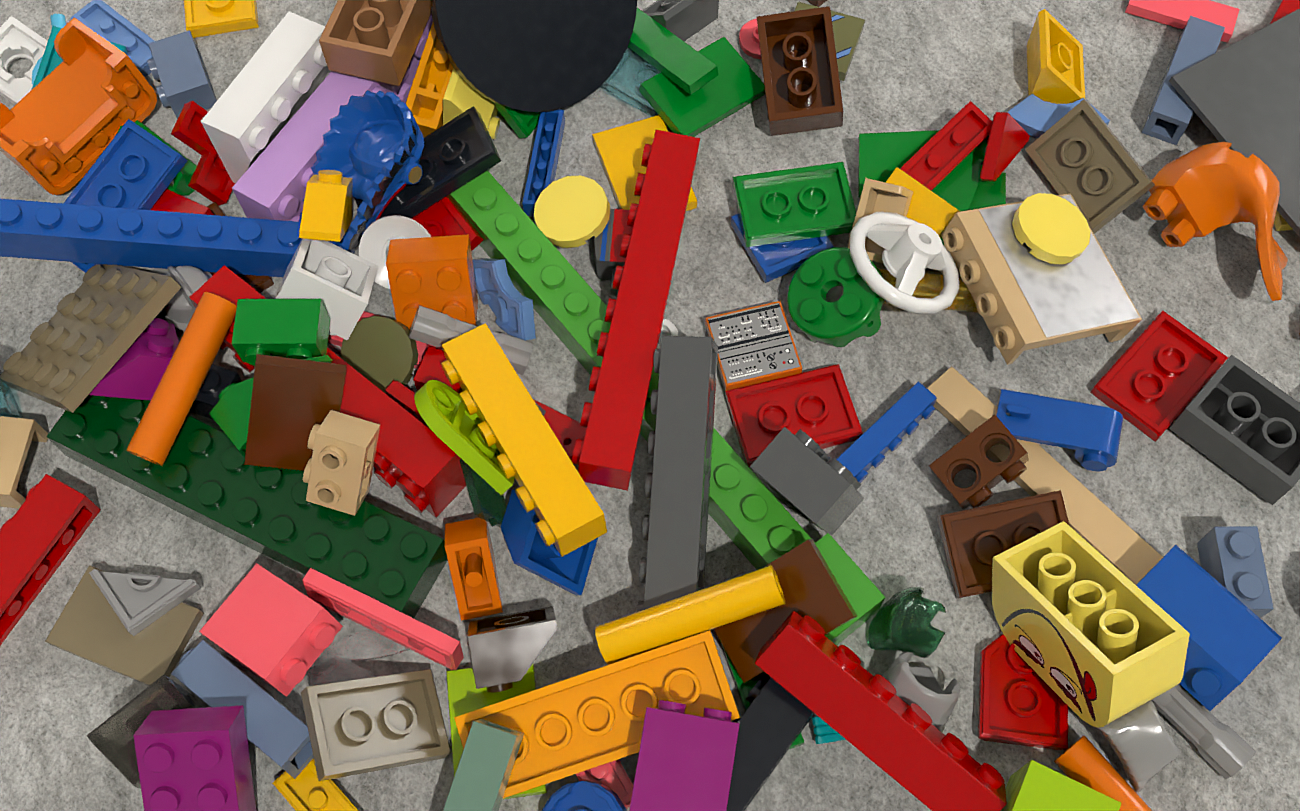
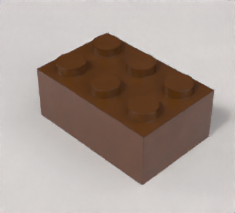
(800, 71)

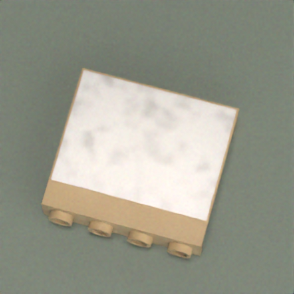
(1031, 300)

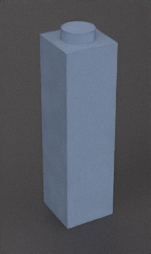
(1169, 111)
(267, 721)

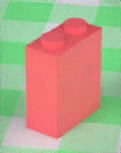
(271, 629)

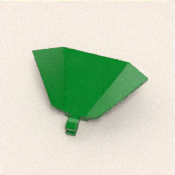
(962, 188)

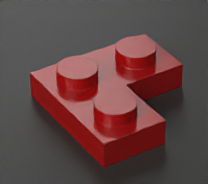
(210, 174)

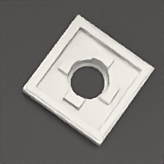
(15, 43)

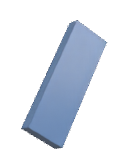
(119, 30)

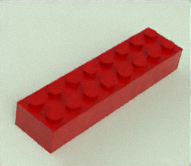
(406, 449)

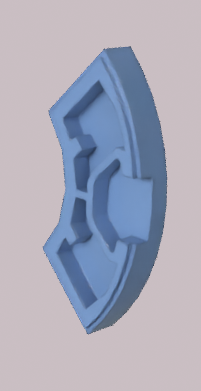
(1038, 115)
(495, 288)

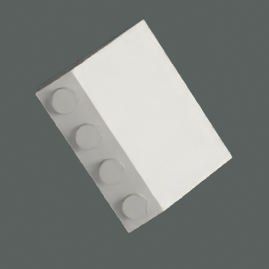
(266, 93)

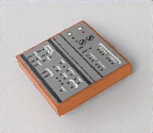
(753, 345)

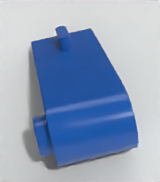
(1079, 426)

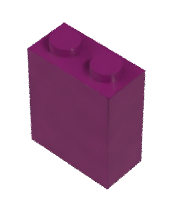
(684, 760)

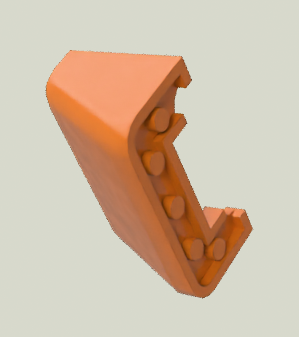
(74, 110)

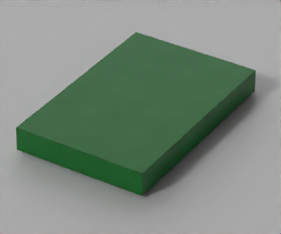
(721, 97)
(794, 204)

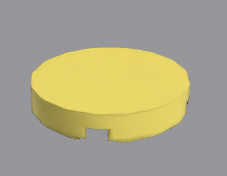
(572, 211)
(1051, 228)

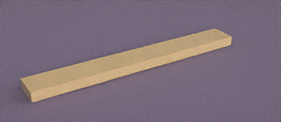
(1086, 513)

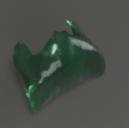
(905, 624)

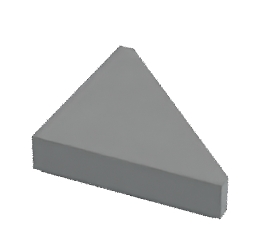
(142, 597)

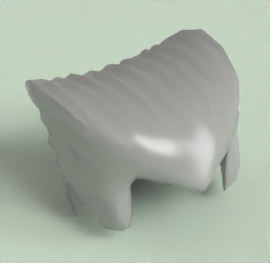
(920, 687)
(1141, 744)

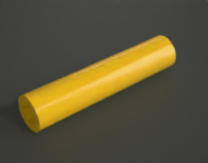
(689, 615)

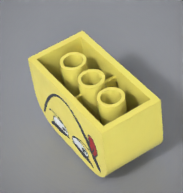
(1085, 626)

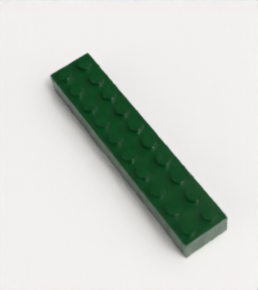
(257, 504)

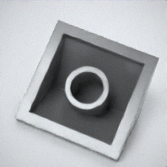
(683, 16)

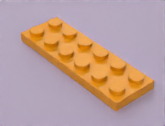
(604, 710)

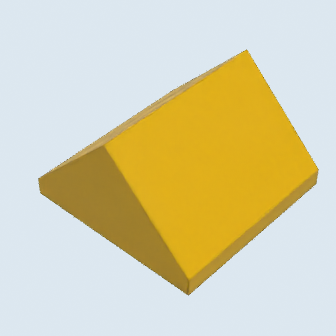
(1054, 62)

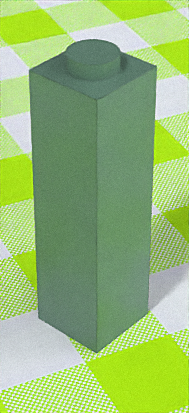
(484, 768)

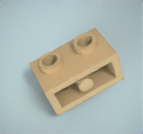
(341, 462)

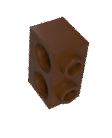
(971, 455)

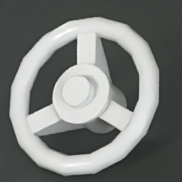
(906, 254)

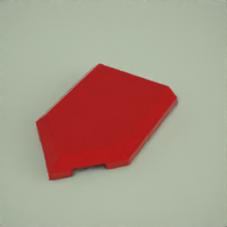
(1017, 702)

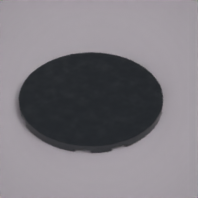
(534, 50)

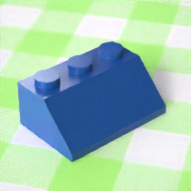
(1224, 633)

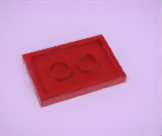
(1159, 375)
(805, 401)

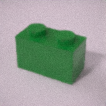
(280, 328)

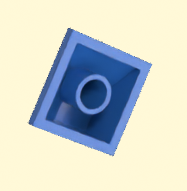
(534, 556)

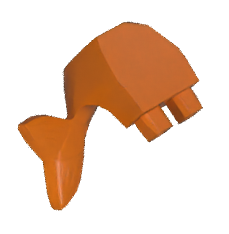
(1218, 189)

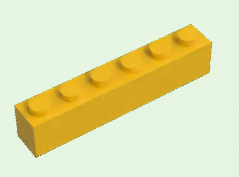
(525, 441)

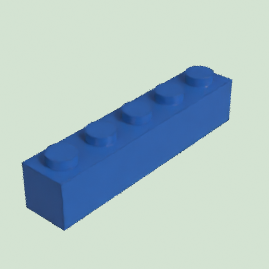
(544, 157)
(888, 431)

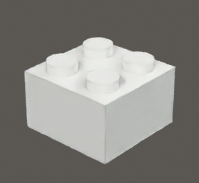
(335, 277)

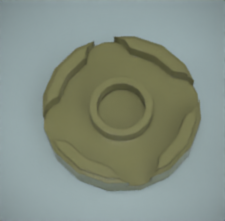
(381, 351)

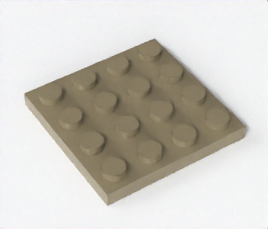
(88, 334)

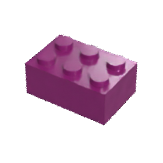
(195, 760)

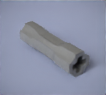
(438, 328)
(1213, 739)

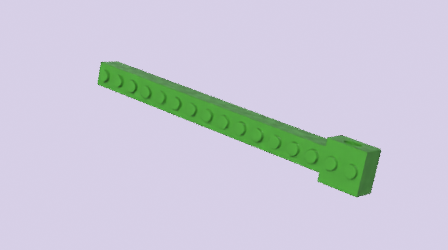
(577, 316)

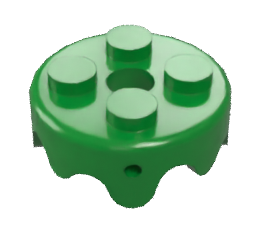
(839, 321)

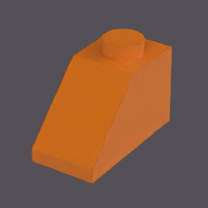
(473, 568)

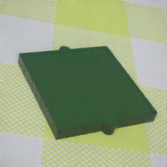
(485, 500)

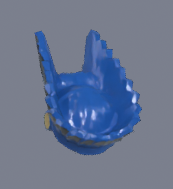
(378, 148)

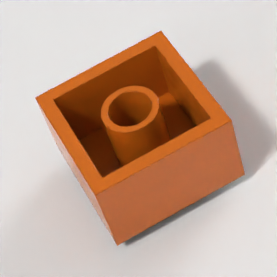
(433, 275)

